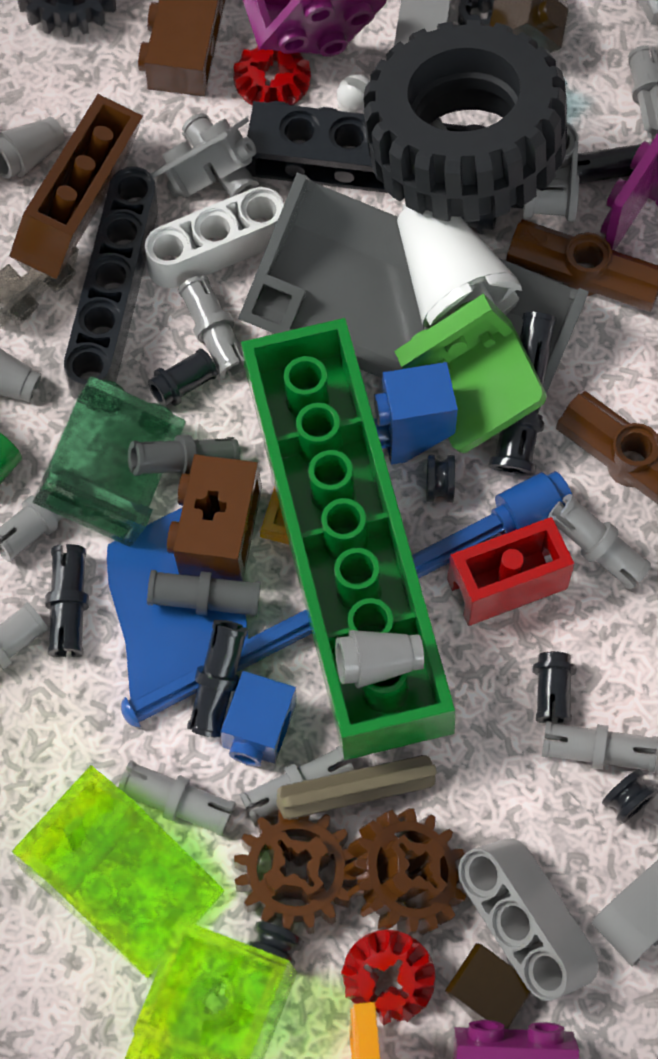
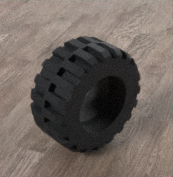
(460, 71)

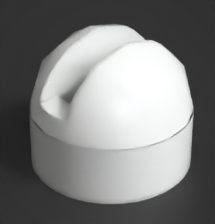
(351, 93)

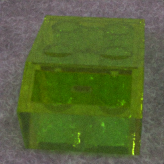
(116, 870)

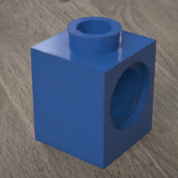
(258, 719)

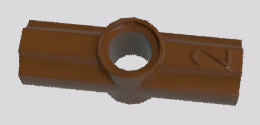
(558, 255)
(609, 435)

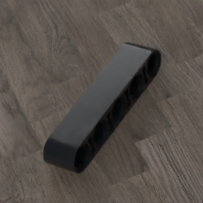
(109, 265)

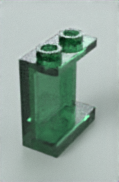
(90, 467)

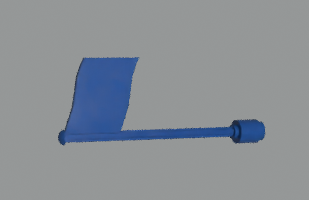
(173, 641)

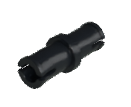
(67, 601)
(217, 678)

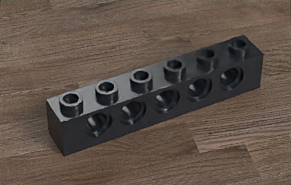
(320, 158)

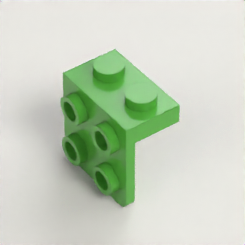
(486, 367)

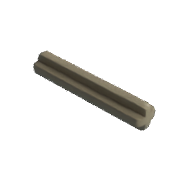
(355, 787)

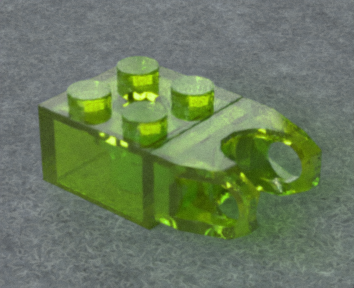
(198, 964)

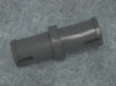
(178, 454)
(203, 593)

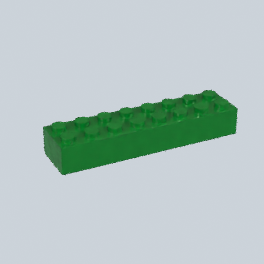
(345, 531)

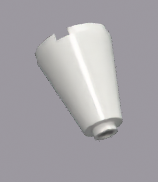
(452, 266)

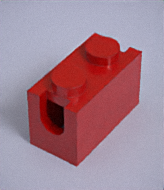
(510, 570)

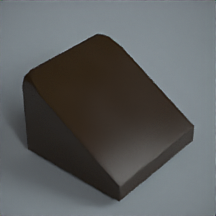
(488, 987)

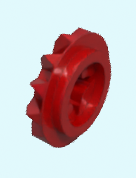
(287, 86)
(380, 951)

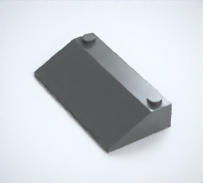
(349, 262)

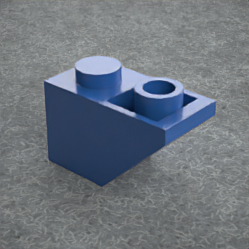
(415, 410)

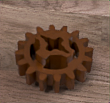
(381, 876)
(275, 886)

